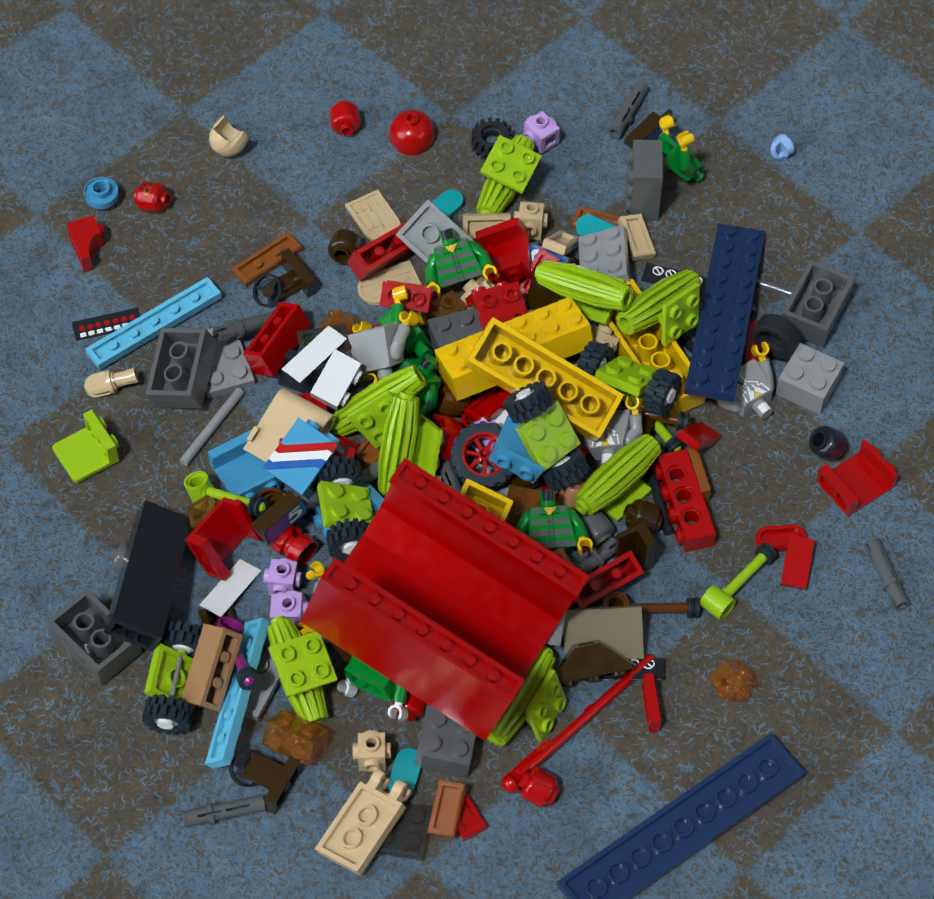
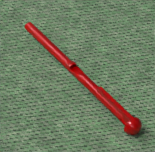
(547, 748)

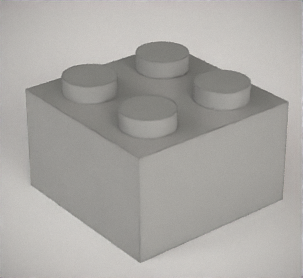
(809, 378)

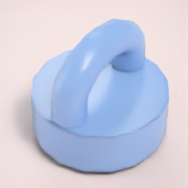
(783, 146)

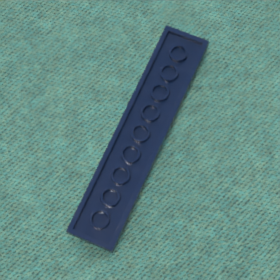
(725, 313)
(685, 824)

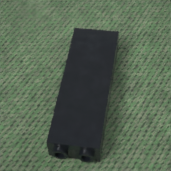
(148, 576)

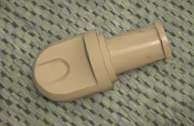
(108, 382)

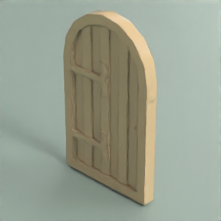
(373, 215)
(371, 287)

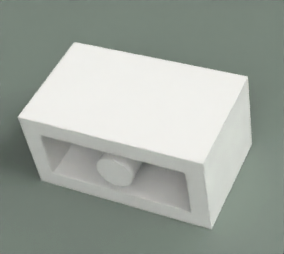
(336, 379)

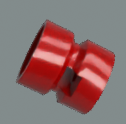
(296, 545)

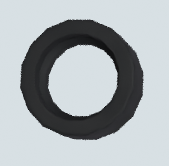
(781, 327)

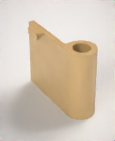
(279, 419)

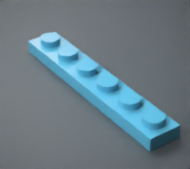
(149, 324)
(236, 699)

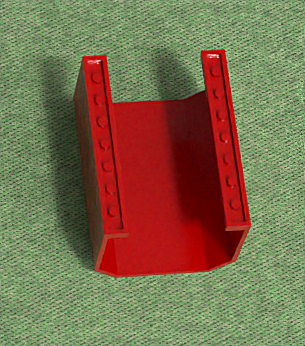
(444, 599)

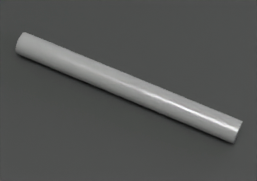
(211, 426)

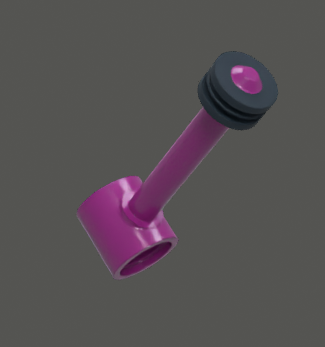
(246, 676)

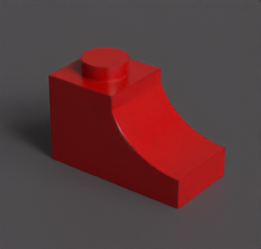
(85, 239)

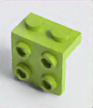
(87, 449)

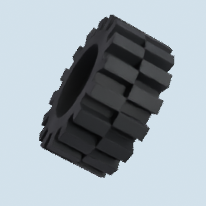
(486, 129)

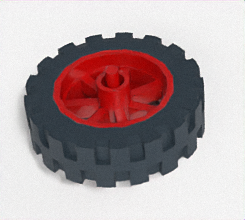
(459, 452)

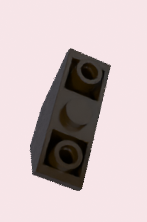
(591, 661)

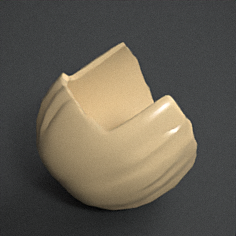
(226, 139)

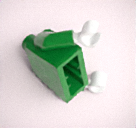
(369, 680)

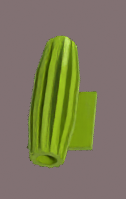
(507, 172)
(591, 290)
(668, 302)
(370, 407)
(407, 436)
(618, 479)
(302, 668)
(535, 702)

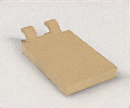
(364, 823)

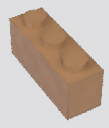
(211, 667)

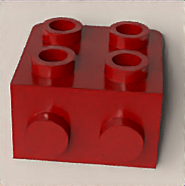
(501, 302)

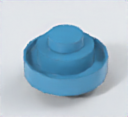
(101, 193)

